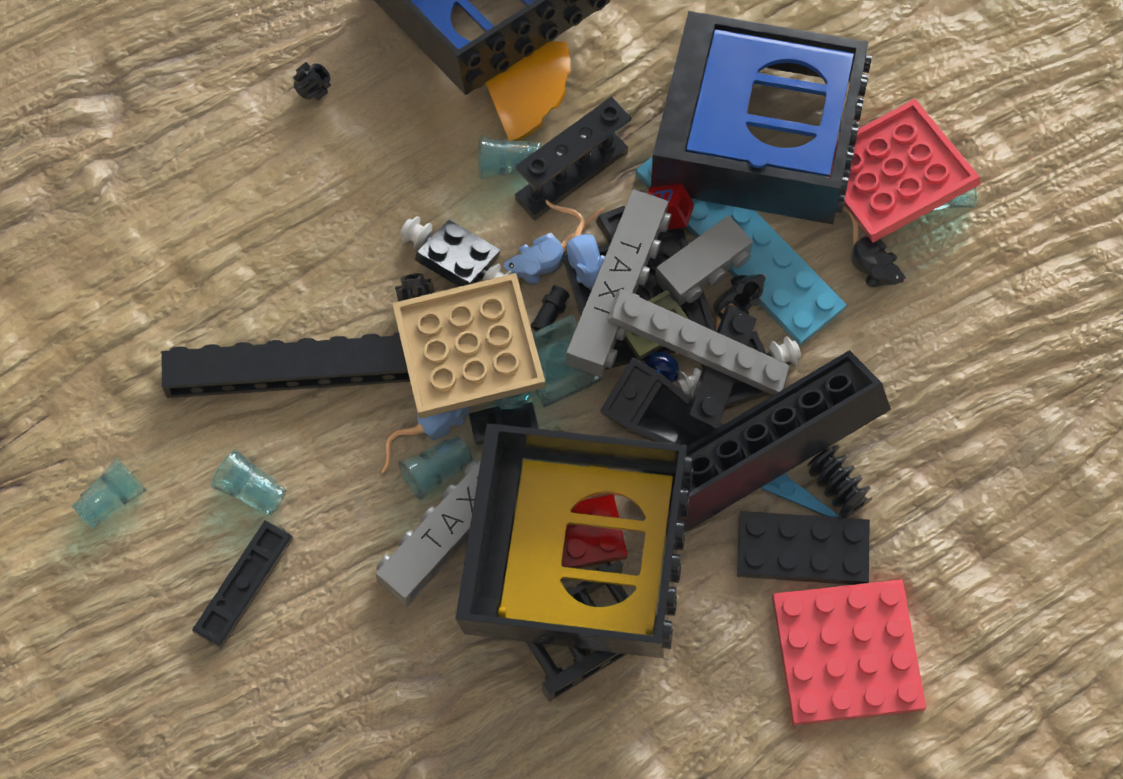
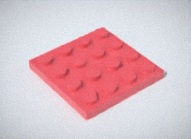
(903, 171)
(848, 652)

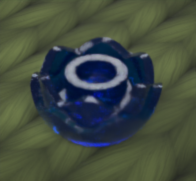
(664, 364)

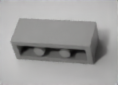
(704, 261)

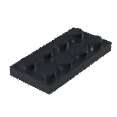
(803, 548)

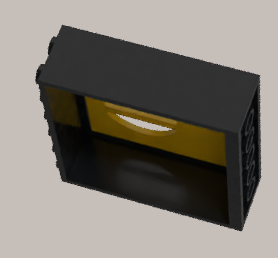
(533, 597)

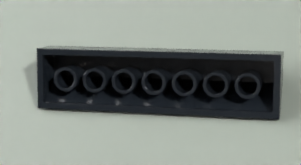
(780, 434)

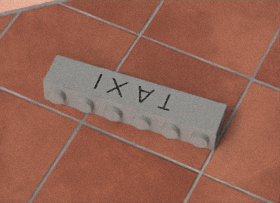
(622, 269)
(433, 542)

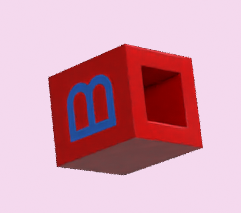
(679, 203)

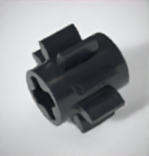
(312, 81)
(413, 286)

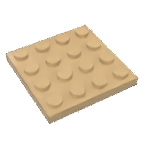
(468, 345)

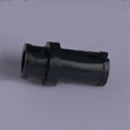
(552, 306)

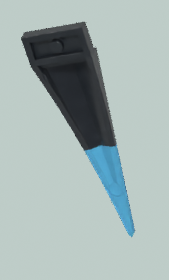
(657, 410)

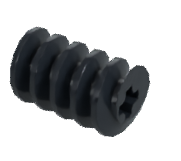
(839, 481)

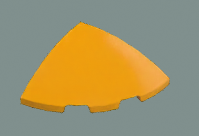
(531, 89)

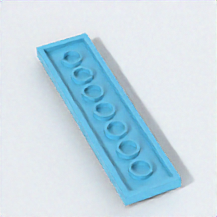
(791, 288)

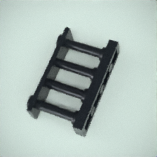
(572, 158)
(585, 662)

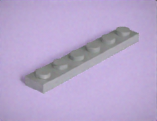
(697, 342)

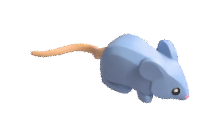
(582, 251)
(542, 257)
(433, 426)

